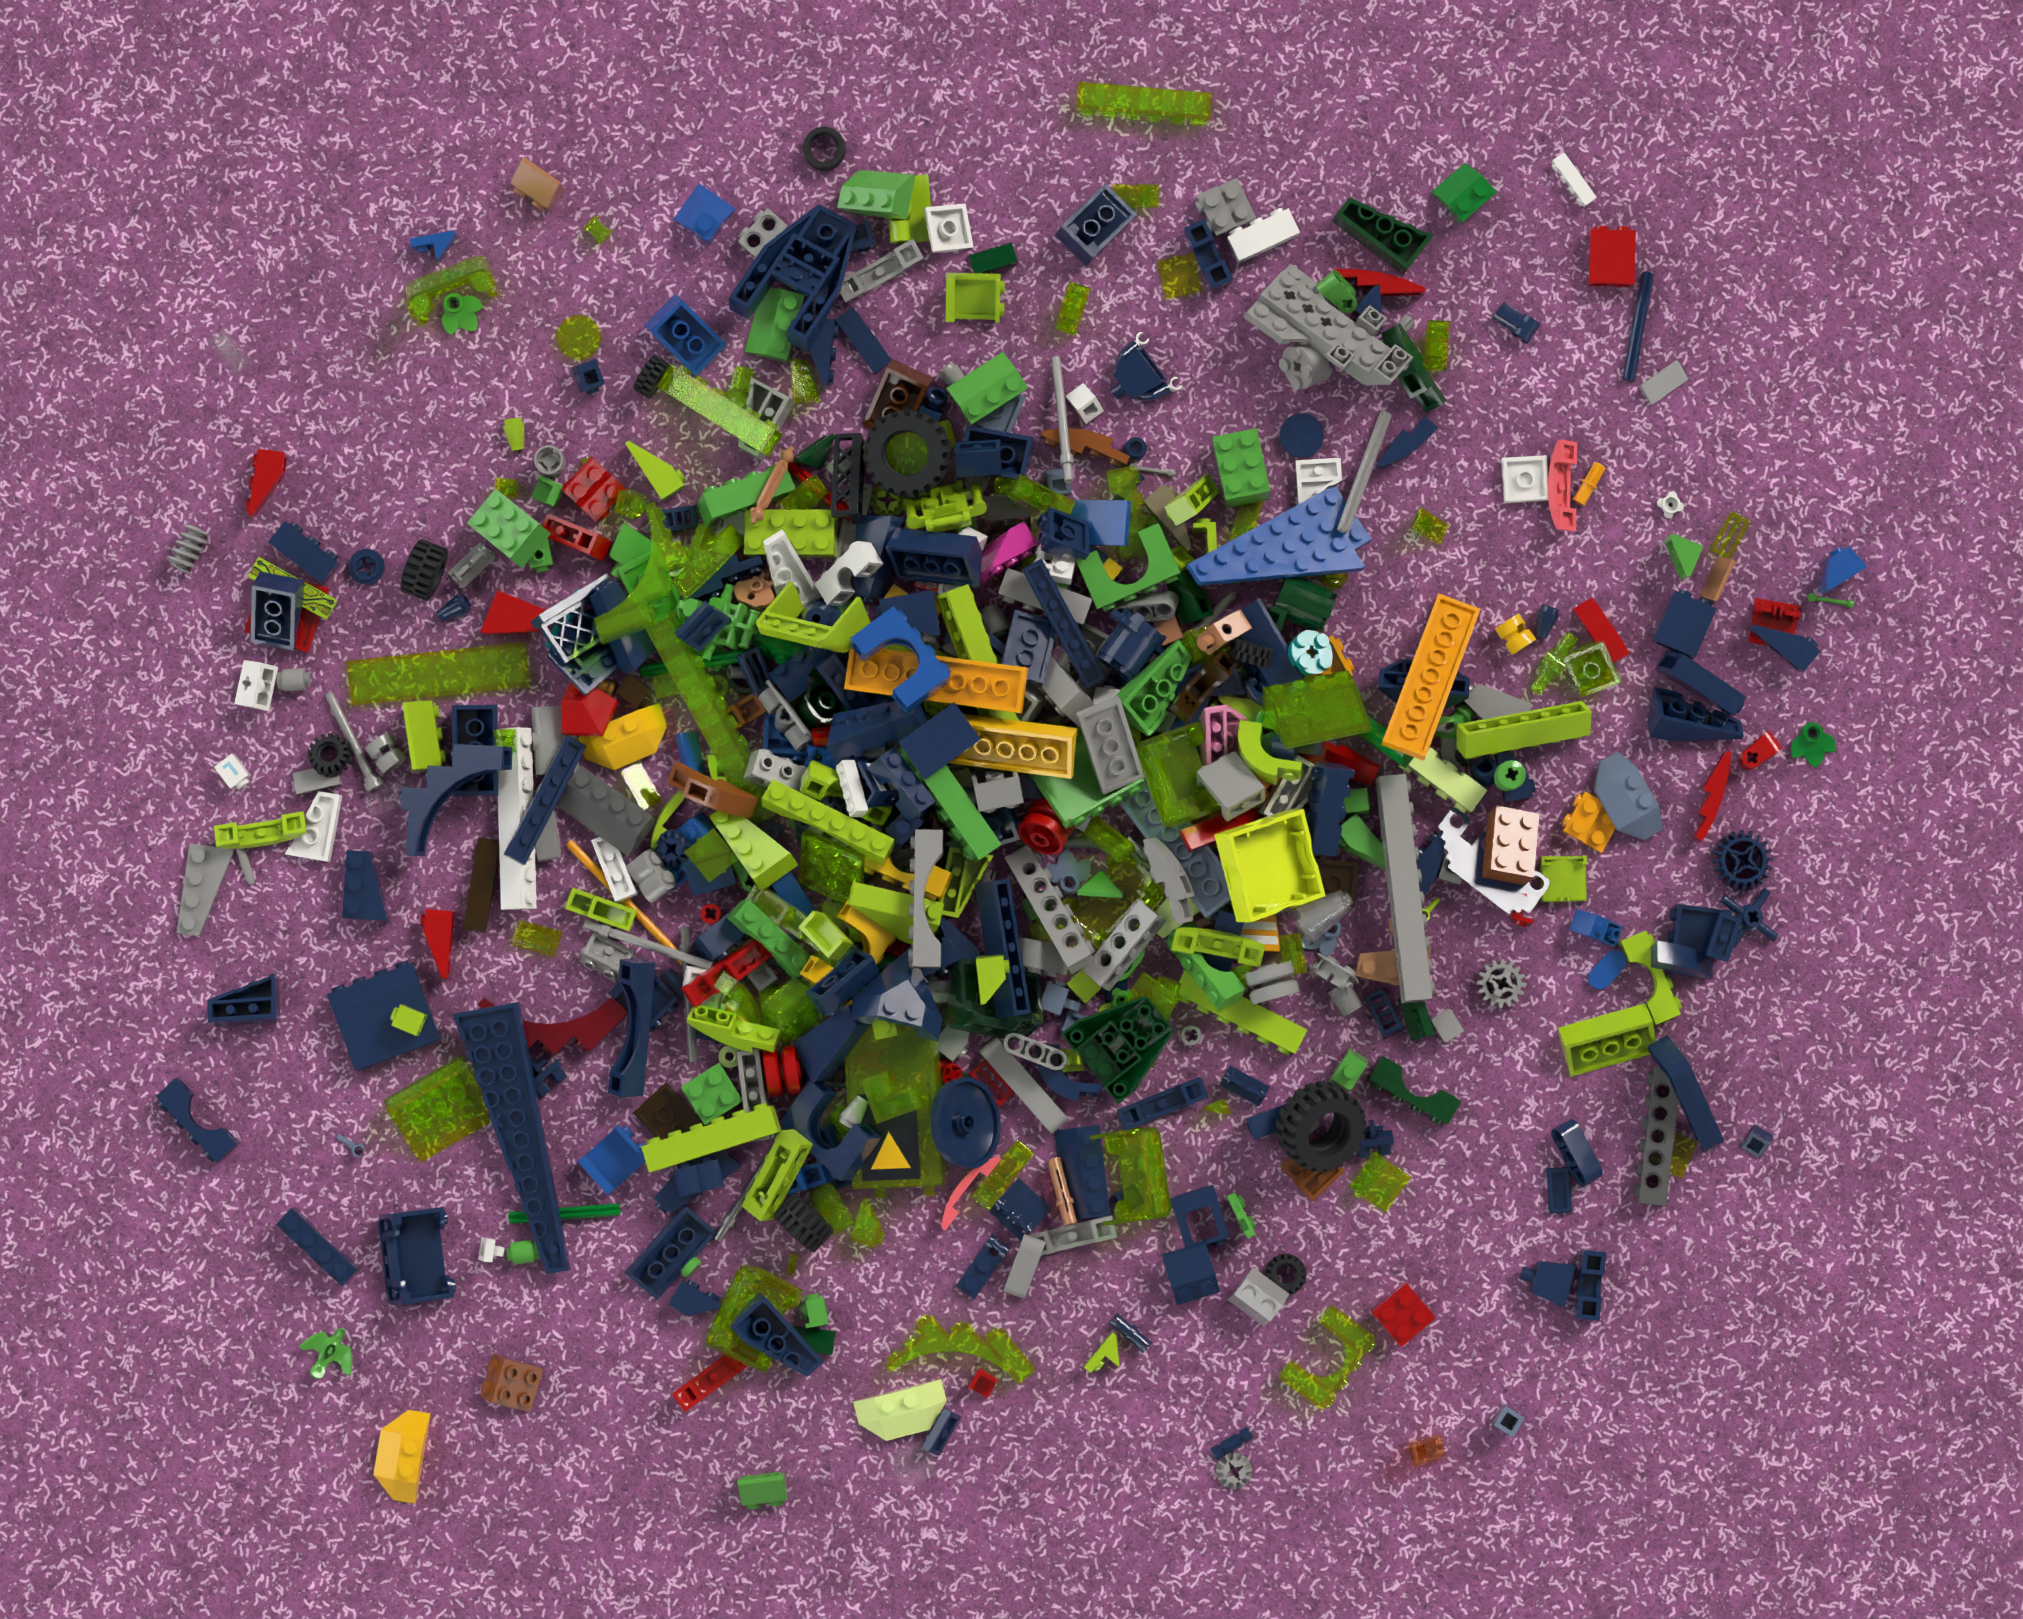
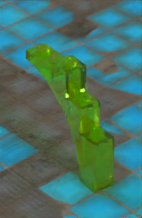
(634, 613)
(933, 1338)

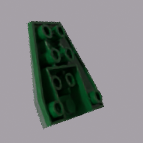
(1121, 1043)

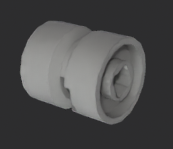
(550, 461)
(389, 760)

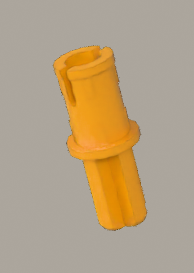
(1589, 483)

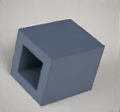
(1508, 1420)

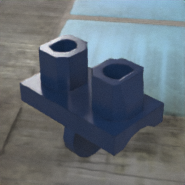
(553, 1070)
(1376, 1137)

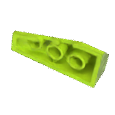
(891, 909)

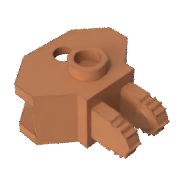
(756, 592)

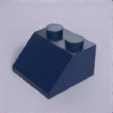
(1190, 1273)

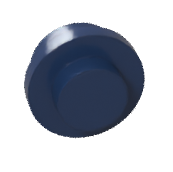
(1135, 448)

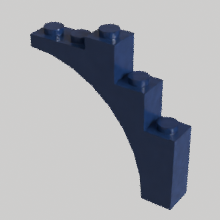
(442, 781)

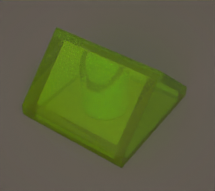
(1591, 668)

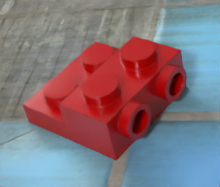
(593, 489)

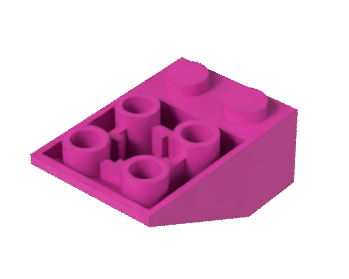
(1006, 551)

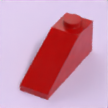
(576, 537)
(439, 933)

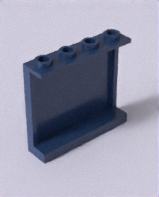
(366, 1010)

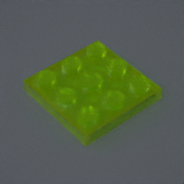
(829, 866)

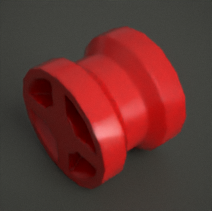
(954, 1070)

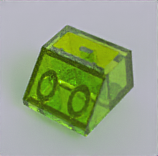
(790, 1010)

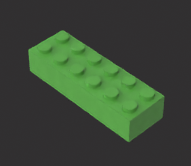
(957, 812)

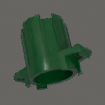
(1303, 604)

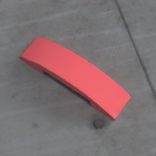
(1559, 485)
(950, 1212)

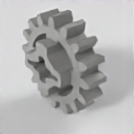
(1496, 993)

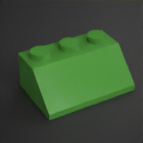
(877, 194)
(771, 323)
(987, 388)

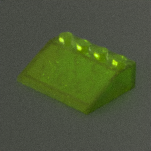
(1315, 709)
(439, 1108)

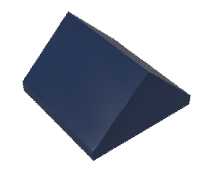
(700, 884)

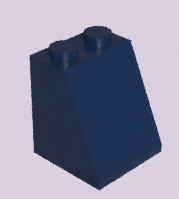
(919, 610)

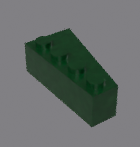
(1382, 234)

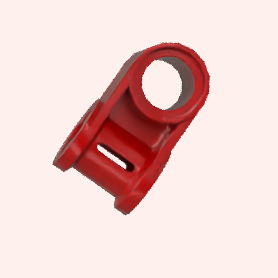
(1762, 749)

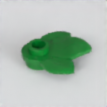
(1812, 748)

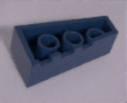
(1327, 805)

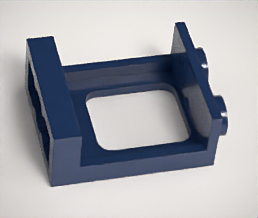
(1194, 1200)

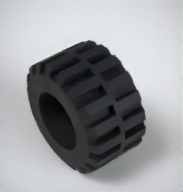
(424, 569)
(803, 1223)

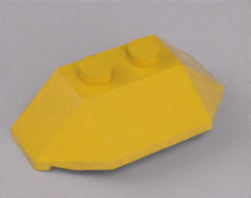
(627, 738)
(402, 1455)

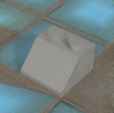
(1258, 1297)

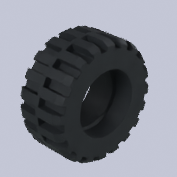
(876, 453)
(1337, 1143)

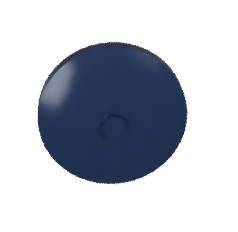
(965, 1123)

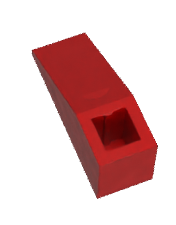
(268, 474)

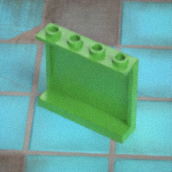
(1080, 796)

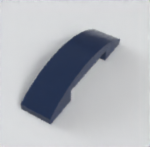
(1162, 1103)

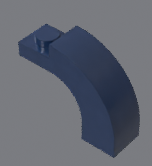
(1061, 1084)

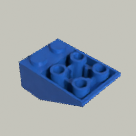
(693, 829)

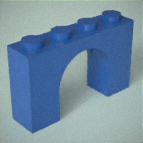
(893, 629)

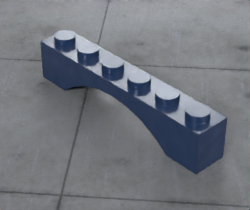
(628, 1072)

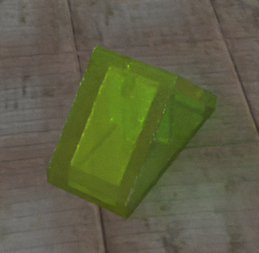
(1428, 526)

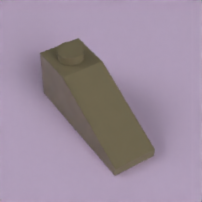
(1155, 504)

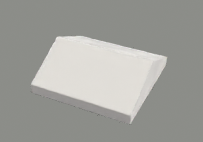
(948, 228)

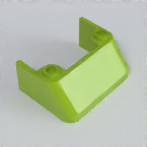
(781, 622)

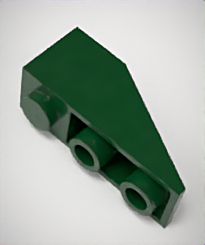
(1193, 600)

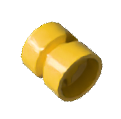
(1515, 634)

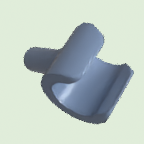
(350, 1144)

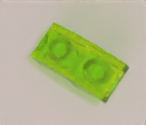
(1138, 195)
(832, 1208)

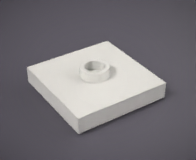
(1525, 479)

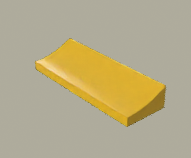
(1021, 747)

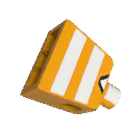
(1264, 932)

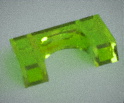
(1321, 1389)

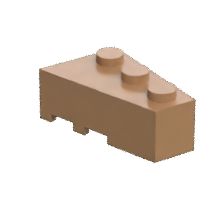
(1379, 967)

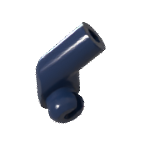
(1248, 686)

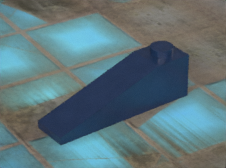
(1681, 721)

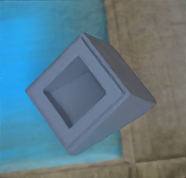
(1056, 482)

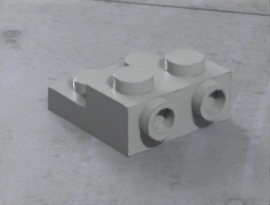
(1225, 208)

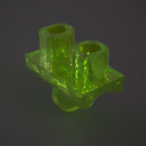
(1292, 950)

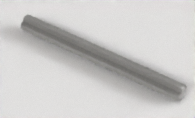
(1364, 472)

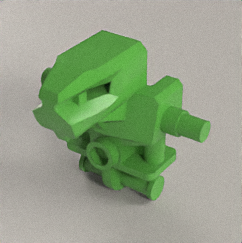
(735, 632)

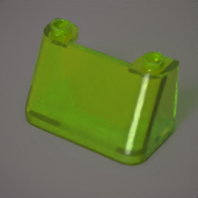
(472, 270)
(1171, 773)
(1101, 914)
(744, 1287)

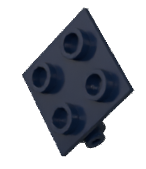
(1020, 1209)

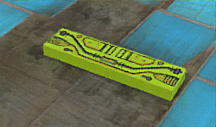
(313, 599)

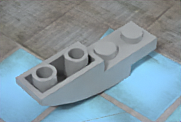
(1169, 870)

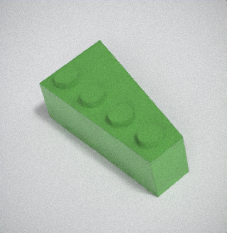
(739, 495)

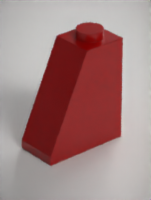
(510, 616)

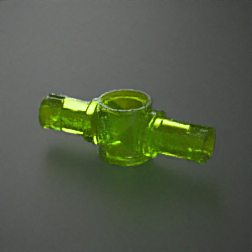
(1553, 663)

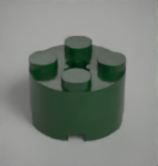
(818, 705)

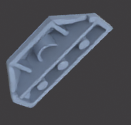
(1627, 797)

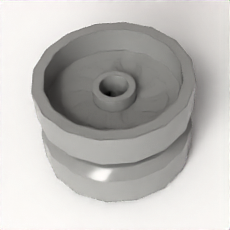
(1271, 981)

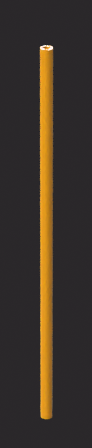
(640, 916)

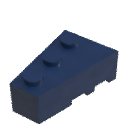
(247, 1005)

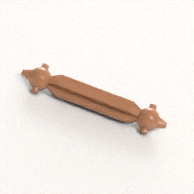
(772, 484)

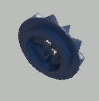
(356, 564)
(672, 837)

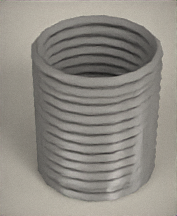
(1345, 1001)

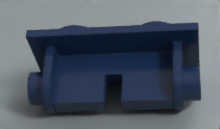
(1244, 1085)

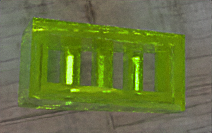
(802, 383)

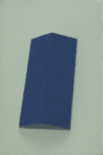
(670, 1251)

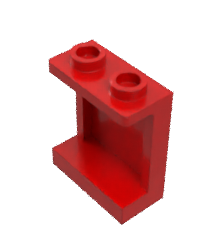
(1612, 257)

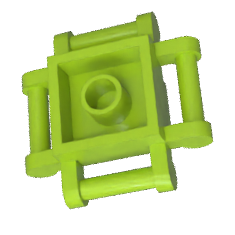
(945, 507)

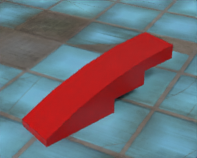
(1389, 284)
(1364, 768)
(1715, 789)
(1203, 832)
(736, 965)

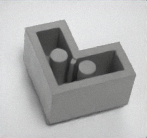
(1041, 956)

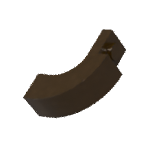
(1201, 684)

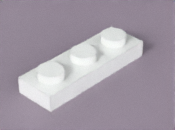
(614, 870)

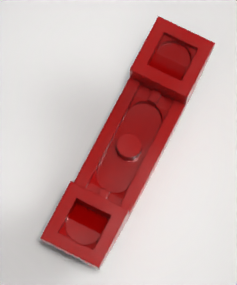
(707, 1382)

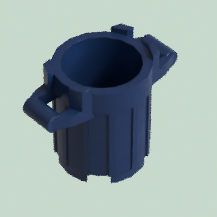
(1130, 644)

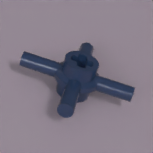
(1755, 916)

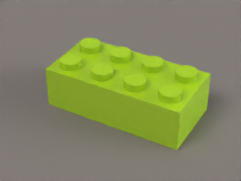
(809, 532)

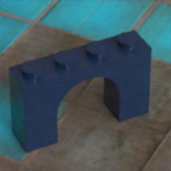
(805, 1118)

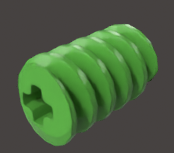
(1510, 783)

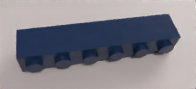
(1002, 938)

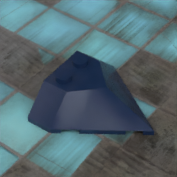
(899, 998)

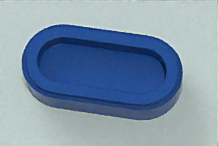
(1607, 969)

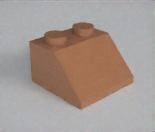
(537, 185)

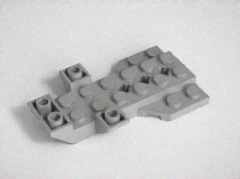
(1297, 312)

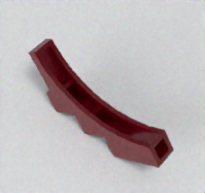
(587, 1029)

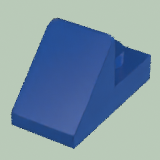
(440, 241)

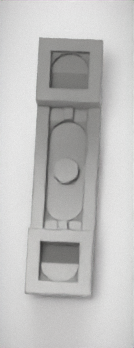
(881, 271)
(1076, 1235)

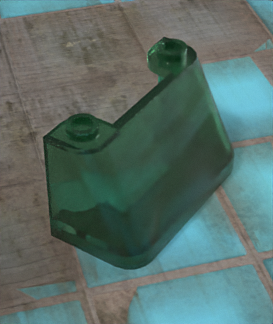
(967, 1014)

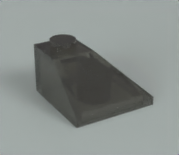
(1003, 514)

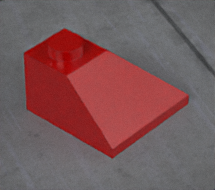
(586, 714)

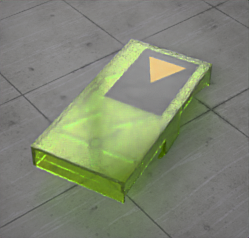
(906, 1147)

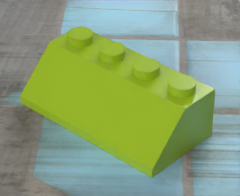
(1607, 1039)

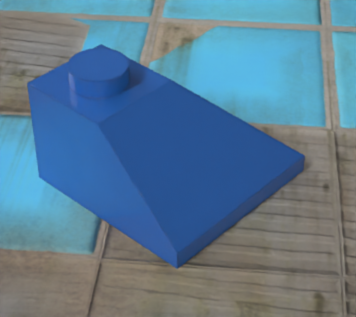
(704, 214)
(1840, 567)

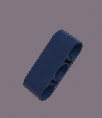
(1577, 1152)

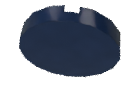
(1301, 435)

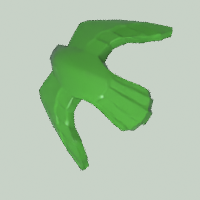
(329, 1350)

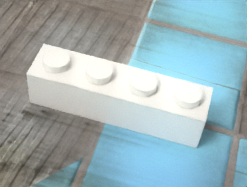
(1573, 179)
(852, 788)

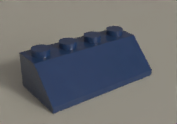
(935, 557)
(1267, 634)
(475, 727)
(1084, 1170)

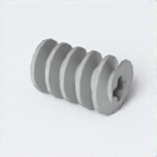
(188, 548)

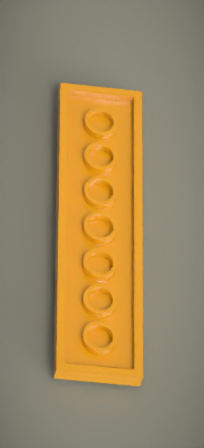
(1431, 677)
(970, 682)

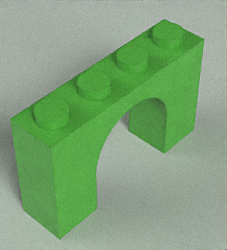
(1161, 568)

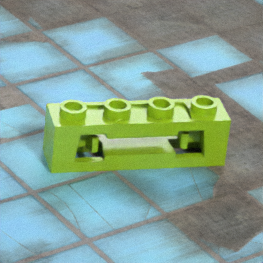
(776, 1174)

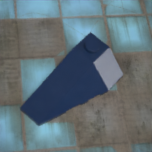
(769, 1332)

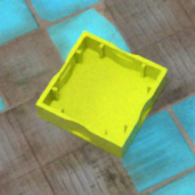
(1269, 865)

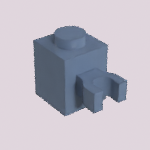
(1055, 998)

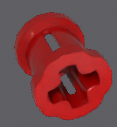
(704, 913)

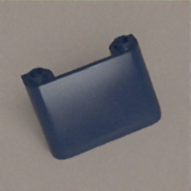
(414, 1256)

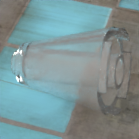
(1320, 914)

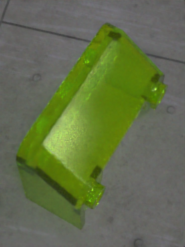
(1141, 1174)

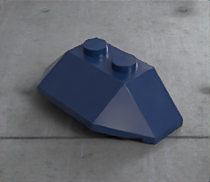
(1394, 676)

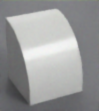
(1084, 403)

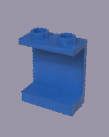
(613, 1159)

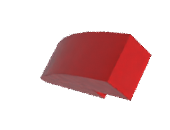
(1600, 628)

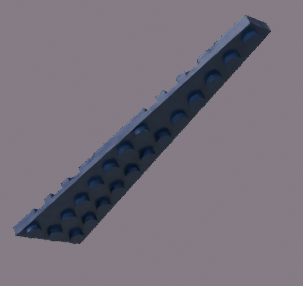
(505, 1074)

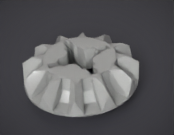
(1236, 1460)

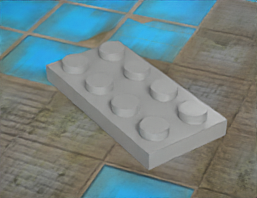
(1110, 745)

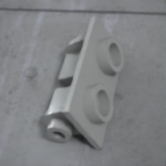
(471, 565)
(1329, 966)

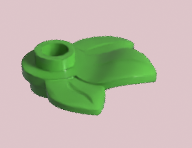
(463, 315)

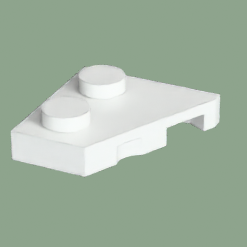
(1316, 476)

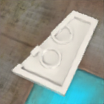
(321, 829)

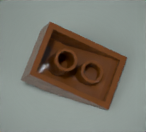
(899, 390)

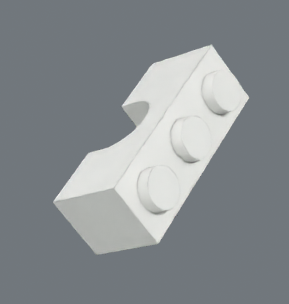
(836, 582)

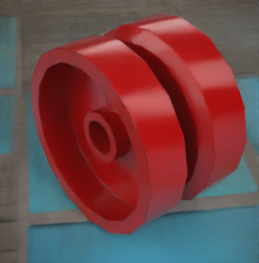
(1043, 829)
(785, 1070)

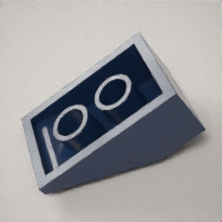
(1095, 224)
(276, 610)

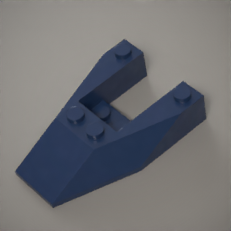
(809, 259)

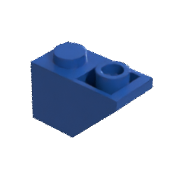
(1596, 927)

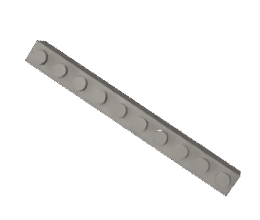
(1403, 888)

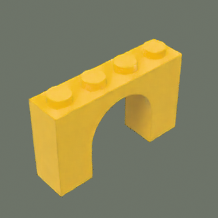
(874, 941)

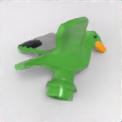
(1447, 732)

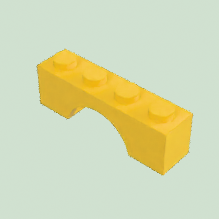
(936, 885)

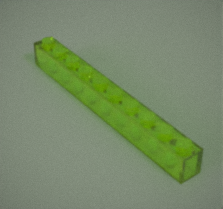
(707, 708)

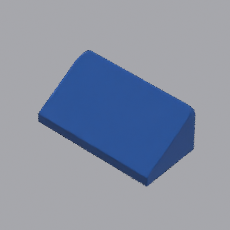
(690, 750)

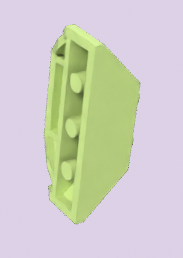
(902, 1410)

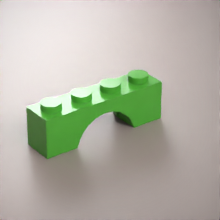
(755, 923)
(1219, 986)

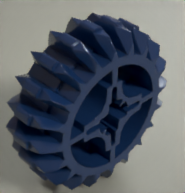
(1731, 876)

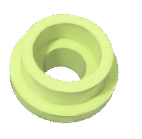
(722, 1056)

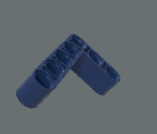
(1687, 1091)

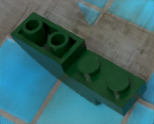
(1414, 376)

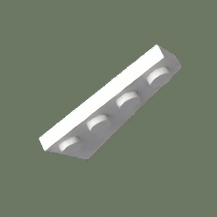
(787, 567)

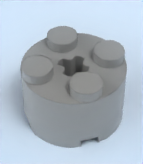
(1304, 366)

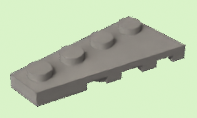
(202, 881)

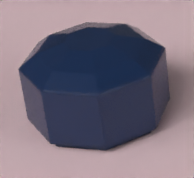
(936, 398)

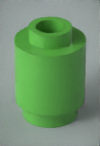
(522, 1252)

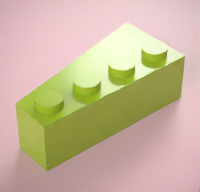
(758, 852)

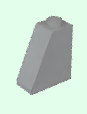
(1492, 703)

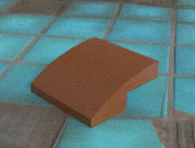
(1310, 1182)

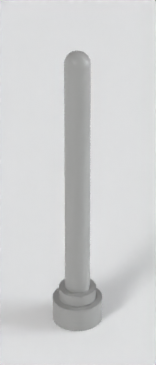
(371, 780)

